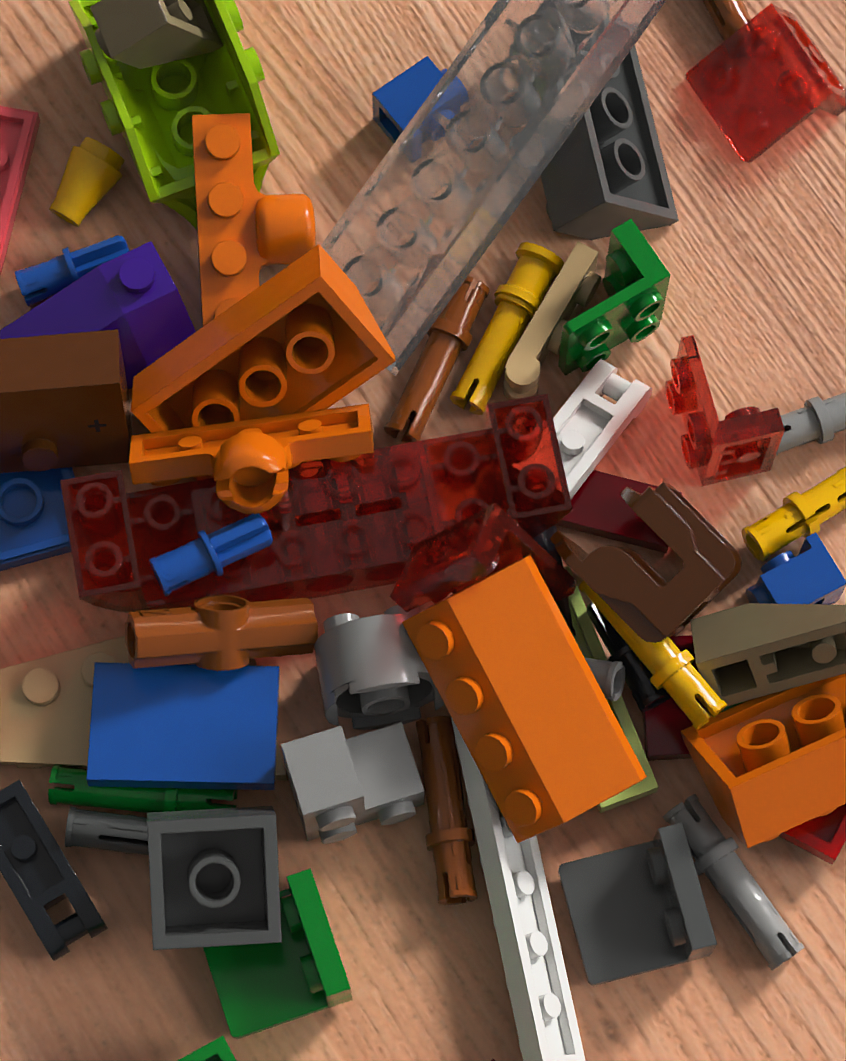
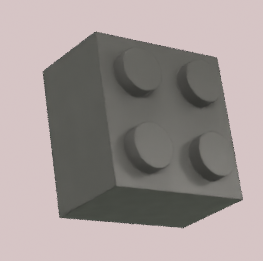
(214, 877)

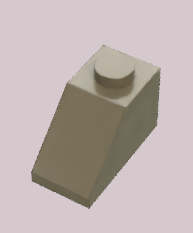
(154, 30)

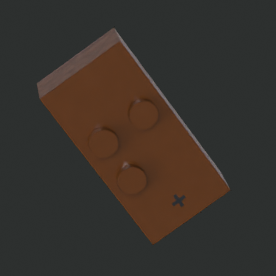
(63, 402)

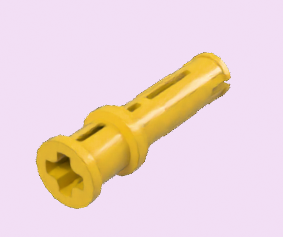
(516, 306)

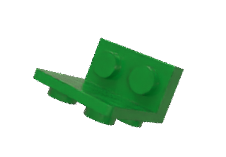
(635, 305)
(285, 979)

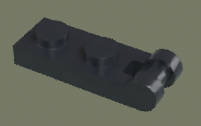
(42, 874)

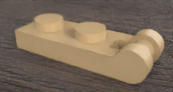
(572, 286)

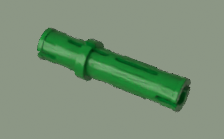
(132, 798)

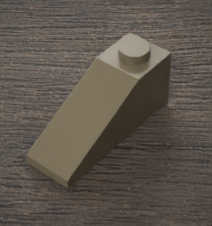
(769, 648)

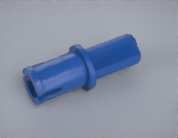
(52, 276)
(211, 552)

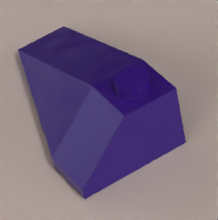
(122, 294)

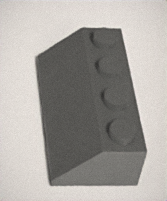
(611, 164)

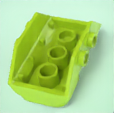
(157, 104)

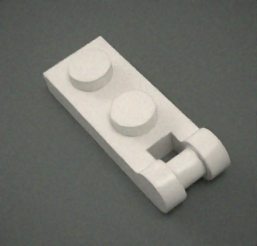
(592, 424)

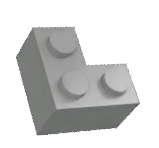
(352, 780)

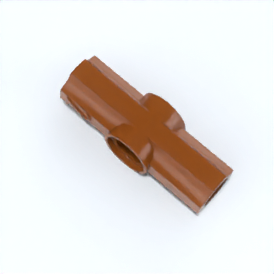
(220, 632)

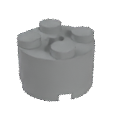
(372, 670)

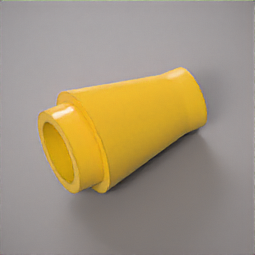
(86, 180)

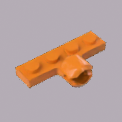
(236, 223)
(251, 455)

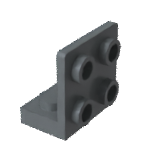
(638, 908)

